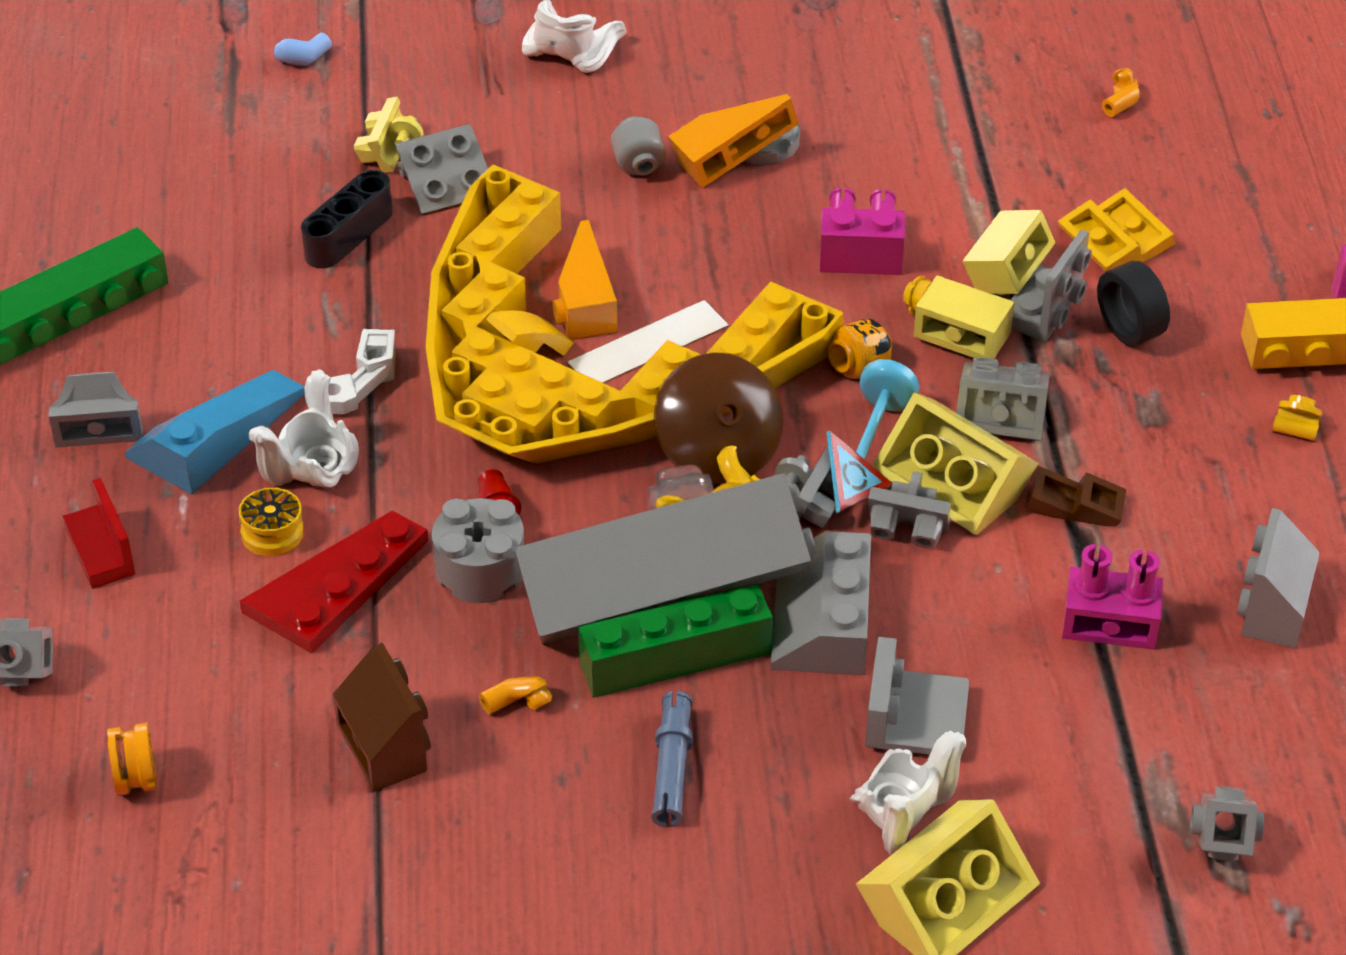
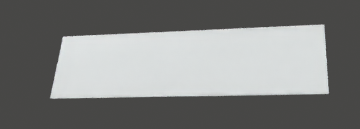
(642, 344)

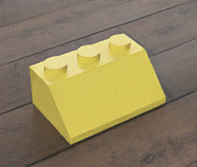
(957, 459)
(949, 880)

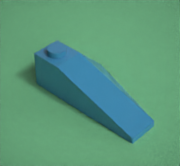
(207, 437)

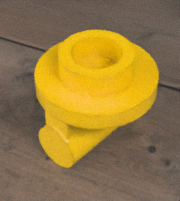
(1298, 417)

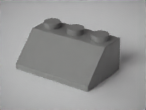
(825, 609)

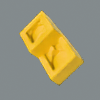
(529, 330)

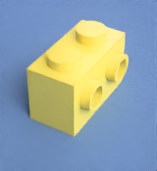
(1009, 251)
(963, 318)

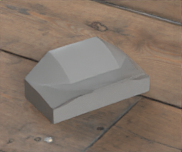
(94, 411)

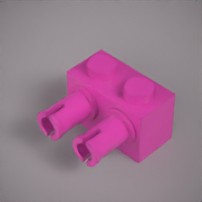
(862, 238)
(1114, 605)

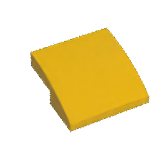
(1118, 230)

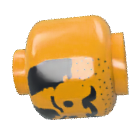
(857, 345)

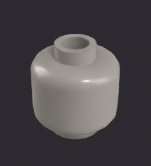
(638, 146)

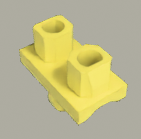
(384, 131)

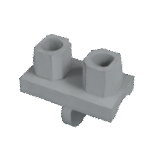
(816, 505)
(912, 506)

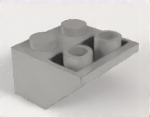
(1279, 582)

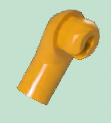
(1125, 93)
(514, 689)

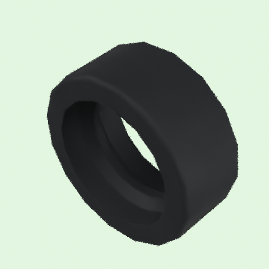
(1133, 303)

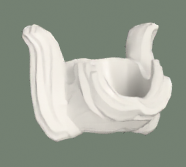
(571, 38)
(309, 445)
(904, 791)

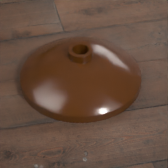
(691, 420)

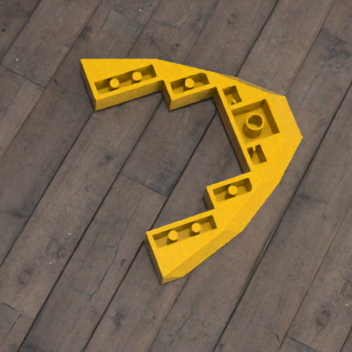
(538, 405)

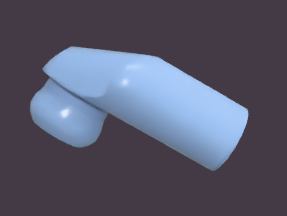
(302, 52)

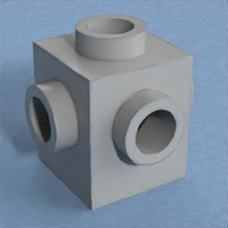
(32, 650)
(1239, 836)

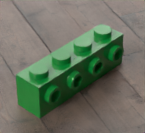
(675, 640)

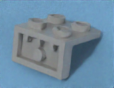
(1051, 292)
(1004, 397)
(911, 707)

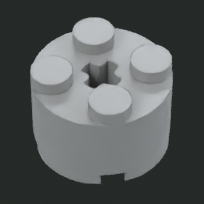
(477, 548)

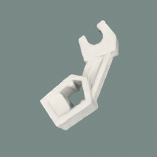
(374, 366)

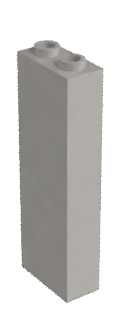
(666, 556)

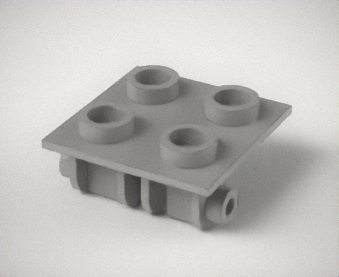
(441, 167)

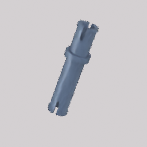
(673, 741)

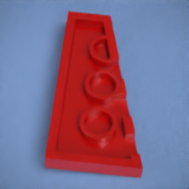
(334, 584)

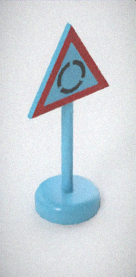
(888, 388)

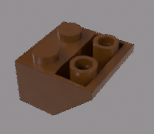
(382, 719)

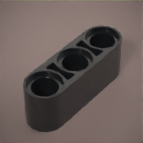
(347, 219)

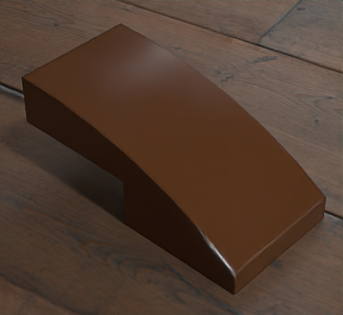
(1088, 501)

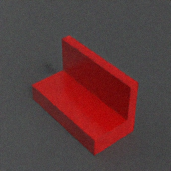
(100, 540)

